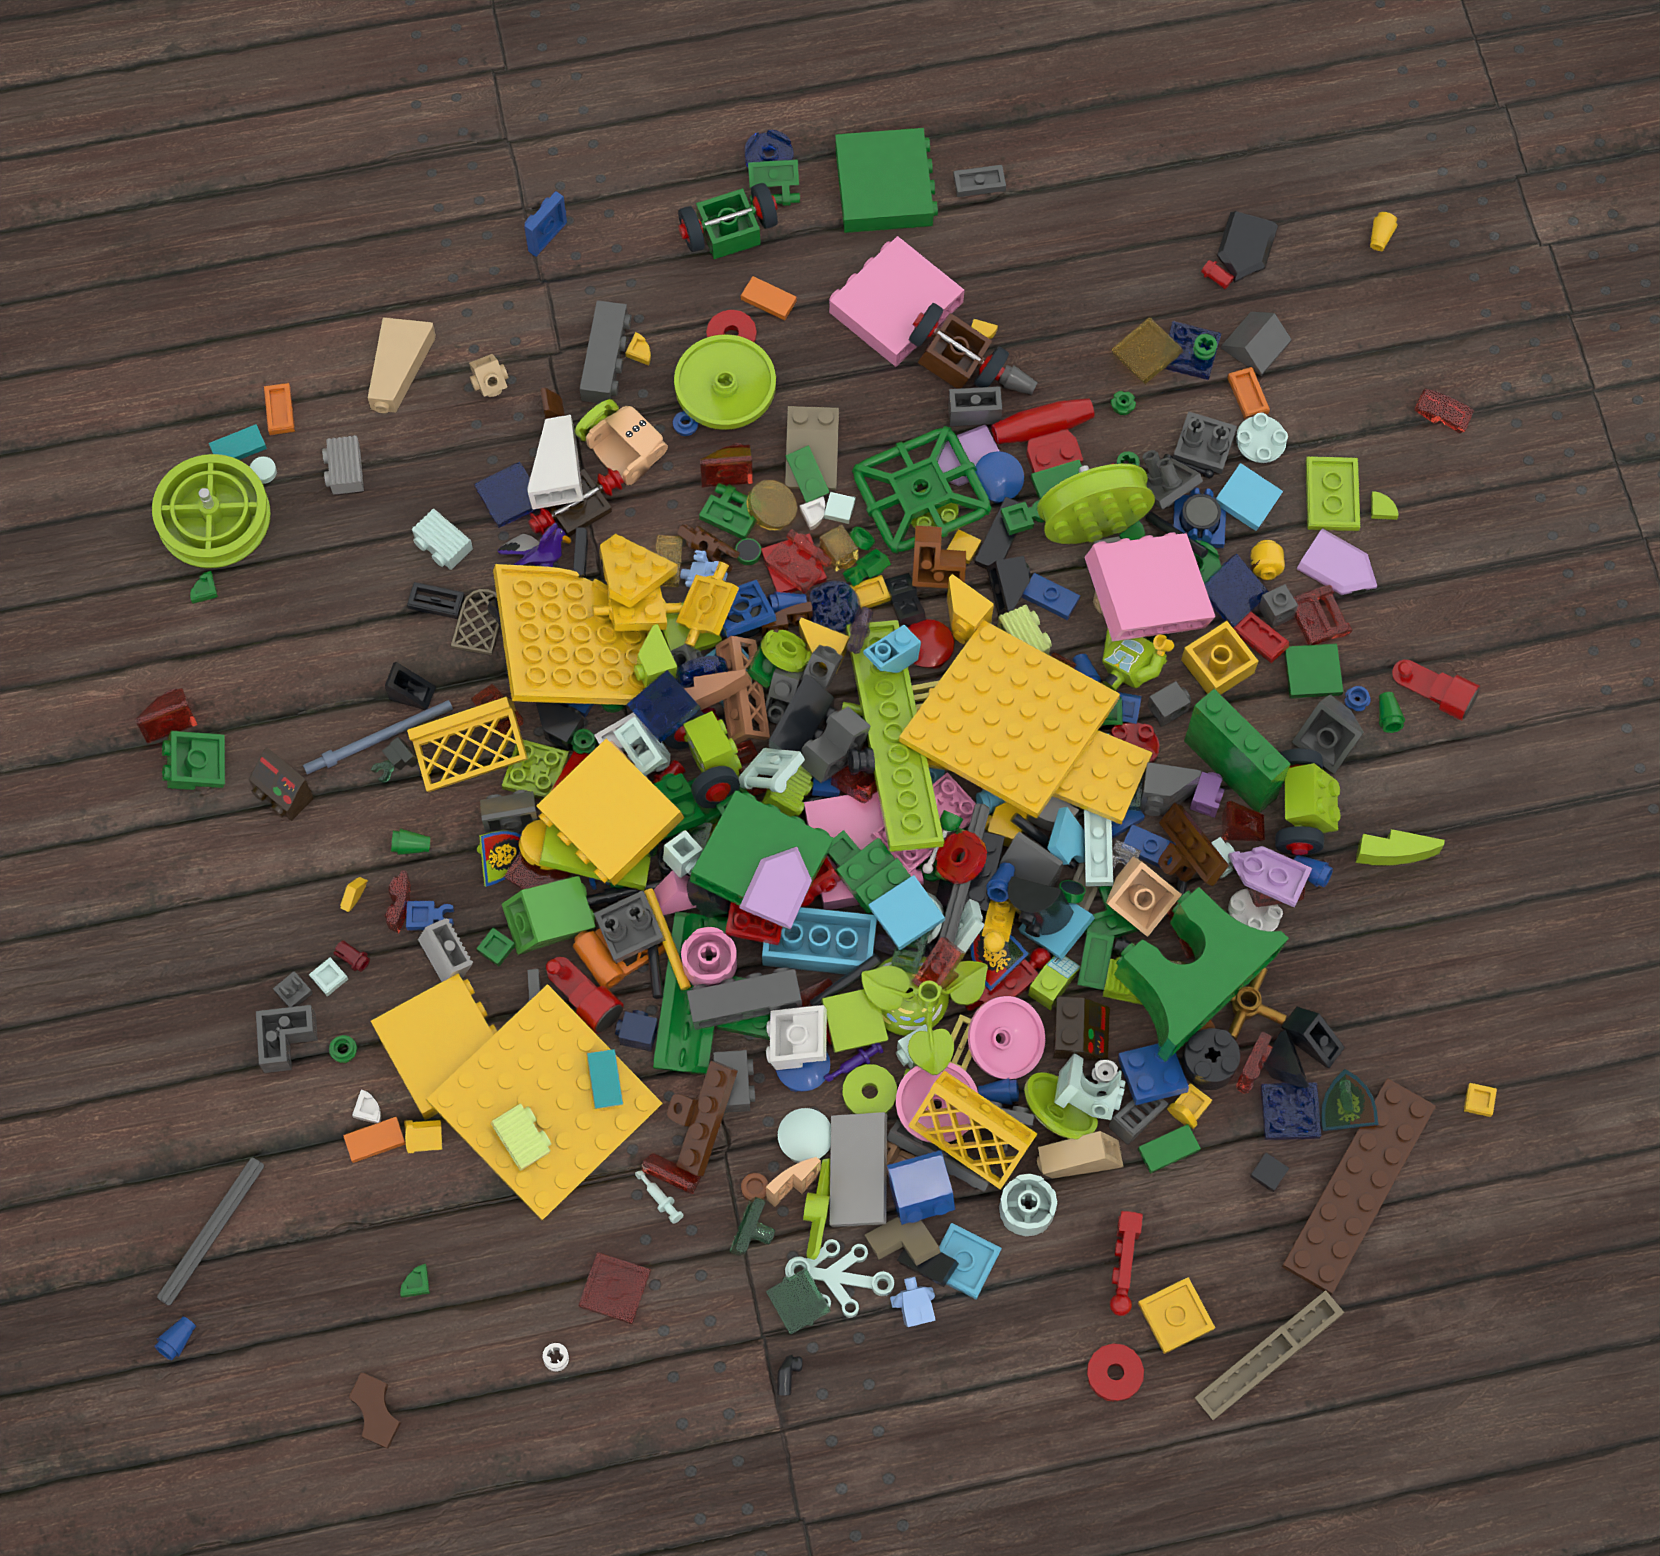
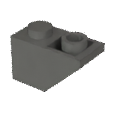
(781, 691)

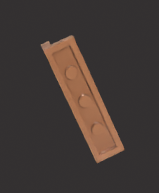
(737, 707)

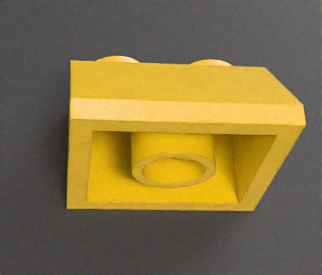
(966, 609)

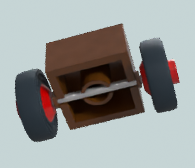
(956, 349)

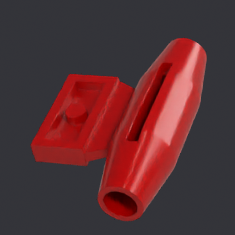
(1046, 432)

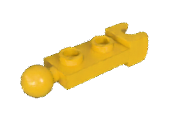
(998, 925)

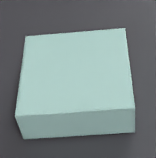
(839, 508)
(328, 976)

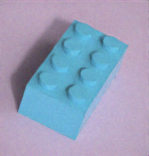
(823, 942)

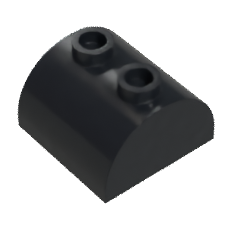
(1039, 906)

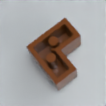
(931, 563)

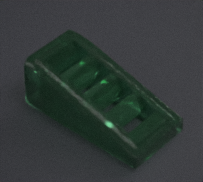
(908, 965)

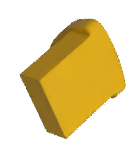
(1189, 1106)
(423, 1135)

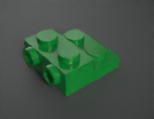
(194, 760)
(679, 793)
(872, 873)

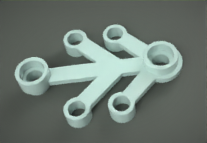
(834, 1275)

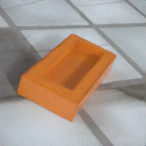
(768, 298)
(1248, 392)
(279, 409)
(374, 1139)

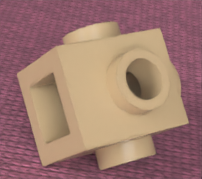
(488, 376)

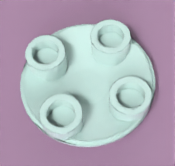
(1261, 438)
(804, 1134)

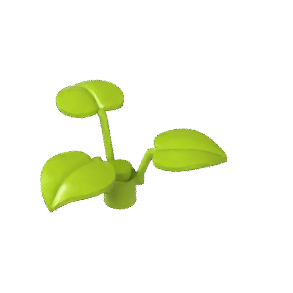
(929, 1048)

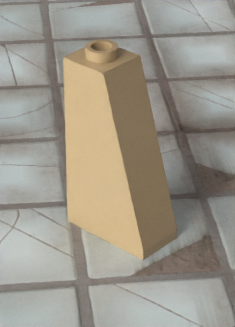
(397, 360)

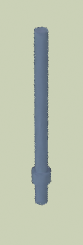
(330, 758)

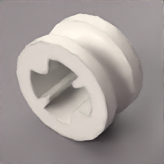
(563, 1353)

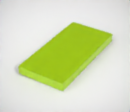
(563, 857)

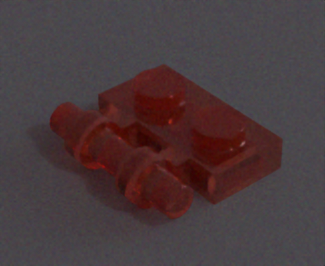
(795, 568)

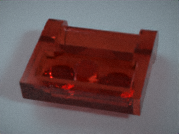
(1313, 619)
(855, 785)
(1254, 1063)

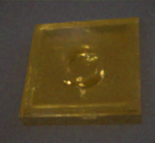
(1147, 350)

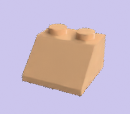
(1141, 896)

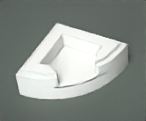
(813, 512)
(367, 1108)

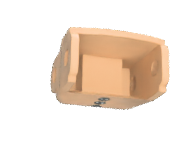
(626, 443)

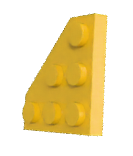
(632, 570)

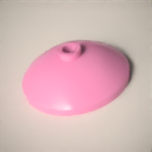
(1020, 1034)
(913, 1091)

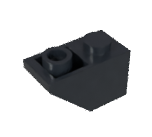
(559, 723)

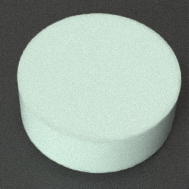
(264, 468)

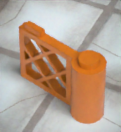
(598, 958)

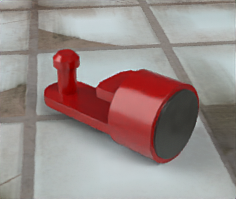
(1453, 695)
(594, 1004)

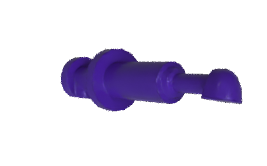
(855, 1061)

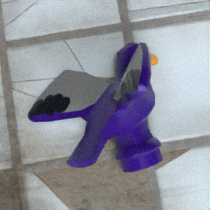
(537, 553)

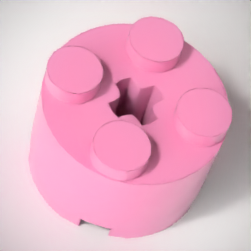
(708, 942)

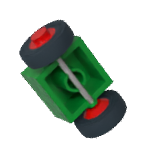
(728, 221)

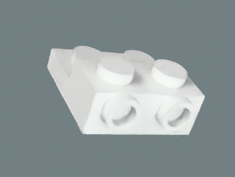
(797, 1036)

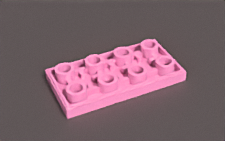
(948, 797)

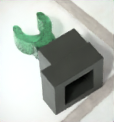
(398, 756)

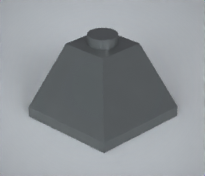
(1331, 732)

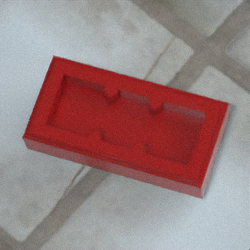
(1261, 637)

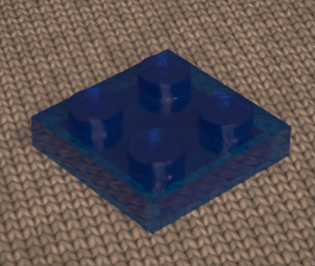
(663, 706)

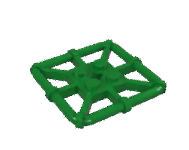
(927, 474)

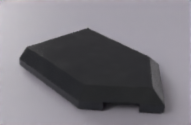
(1246, 244)

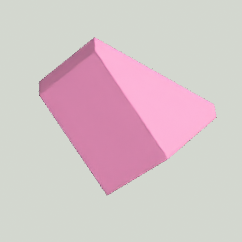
(673, 894)

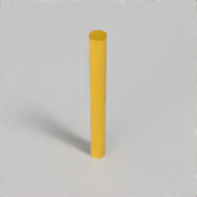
(669, 945)

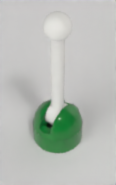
(949, 823)

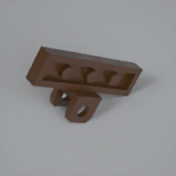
(1191, 849)
(702, 1116)

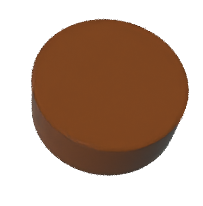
(754, 1186)

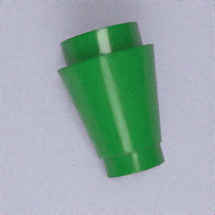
(1390, 714)
(409, 842)

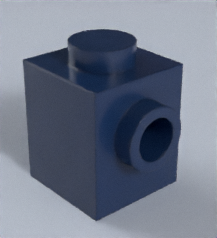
(637, 1030)

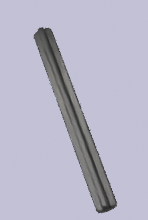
(959, 891)
(210, 1231)

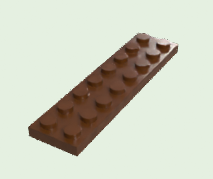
(1358, 1188)

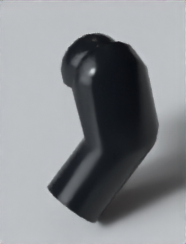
(784, 1375)

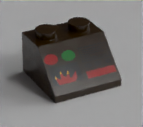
(280, 785)
(1080, 1029)

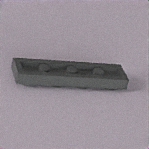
(901, 1137)

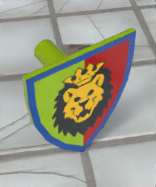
(498, 853)

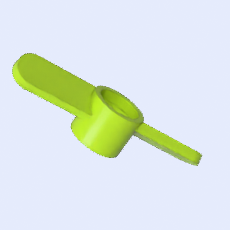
(817, 1209)

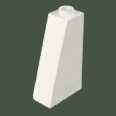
(556, 466)

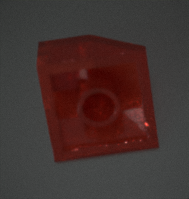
(727, 466)
(165, 715)

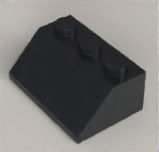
(803, 717)
(977, 888)

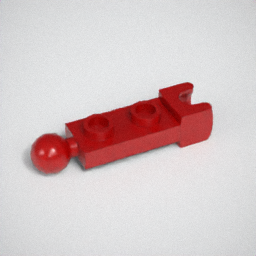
(1017, 980)
(1129, 1229)

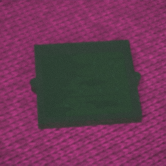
(798, 1300)

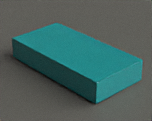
(239, 444)
(604, 1079)

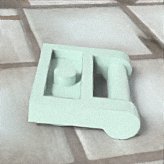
(772, 762)

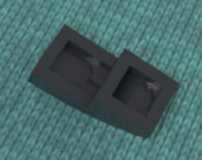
(905, 599)

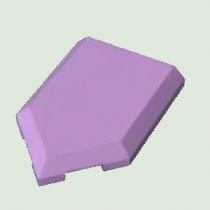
(976, 445)
(1337, 564)
(1271, 873)
(778, 888)

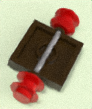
(580, 513)

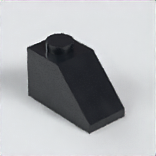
(1008, 582)
(1313, 1036)

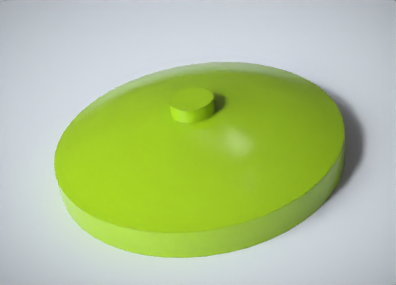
(725, 382)

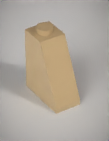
(1080, 1156)

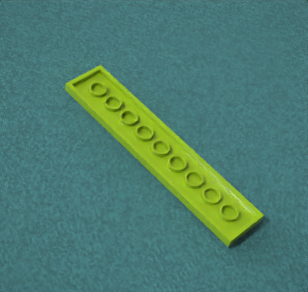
(899, 771)

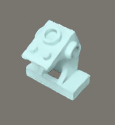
(650, 753)
(1085, 1095)

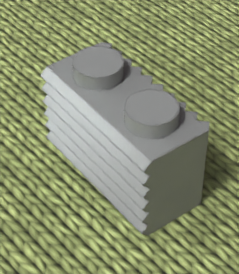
(344, 465)
(445, 950)

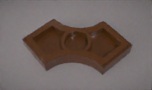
(378, 1423)

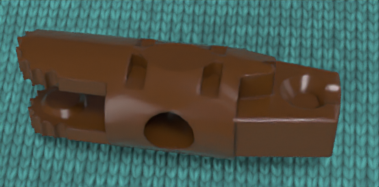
(698, 540)

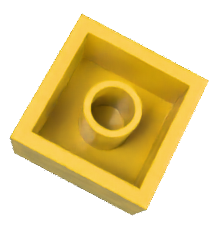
(1219, 659)

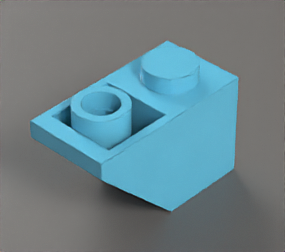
(894, 651)

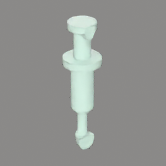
(665, 1203)

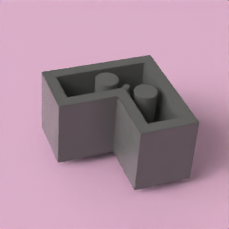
(830, 751)
(278, 1030)

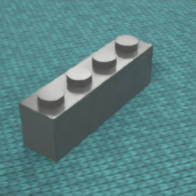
(604, 352)
(744, 998)

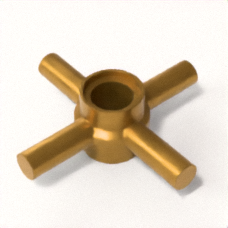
(1243, 1012)

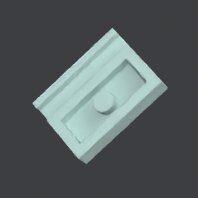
(969, 925)

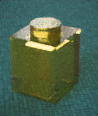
(839, 547)

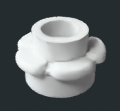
(1104, 1065)

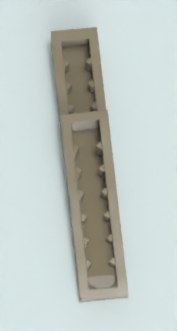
(1269, 1355)

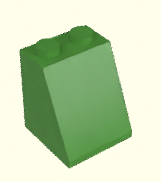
(548, 914)

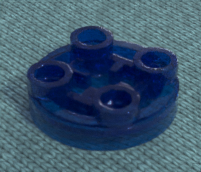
(834, 605)
(699, 667)

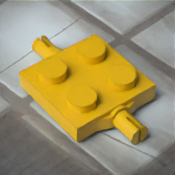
(707, 604)
(641, 616)

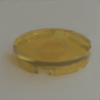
(771, 504)

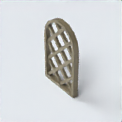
(455, 644)

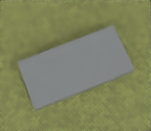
(858, 1169)

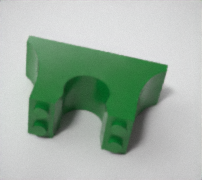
(1191, 994)

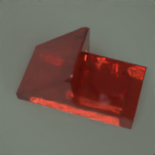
(940, 964)

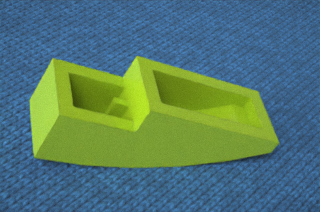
(1397, 848)

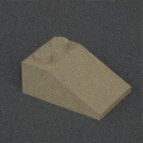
(819, 430)

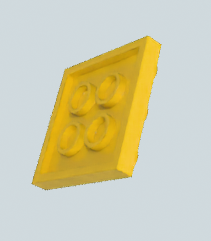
(1105, 777)

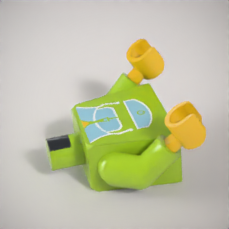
(1134, 660)

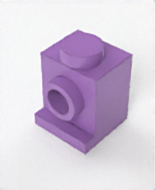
(1208, 794)

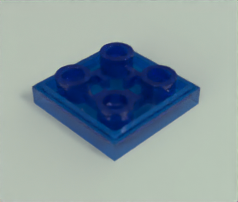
(1187, 362)
(506, 494)
(1234, 590)
(1290, 1111)

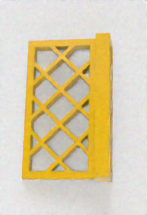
(461, 722)
(981, 1115)

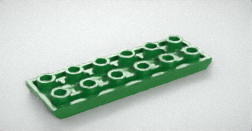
(678, 1043)

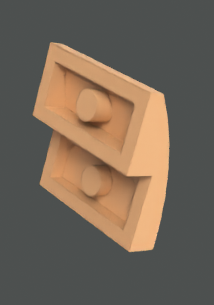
(798, 1176)

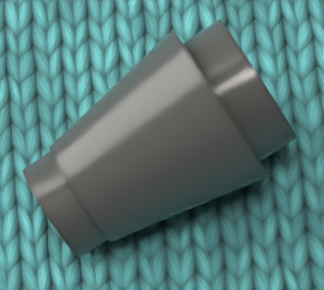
(1017, 380)

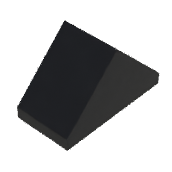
(408, 688)
(1285, 1063)

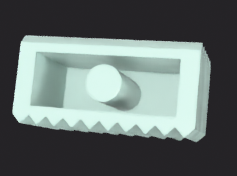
(441, 539)

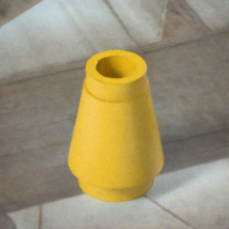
(1382, 230)

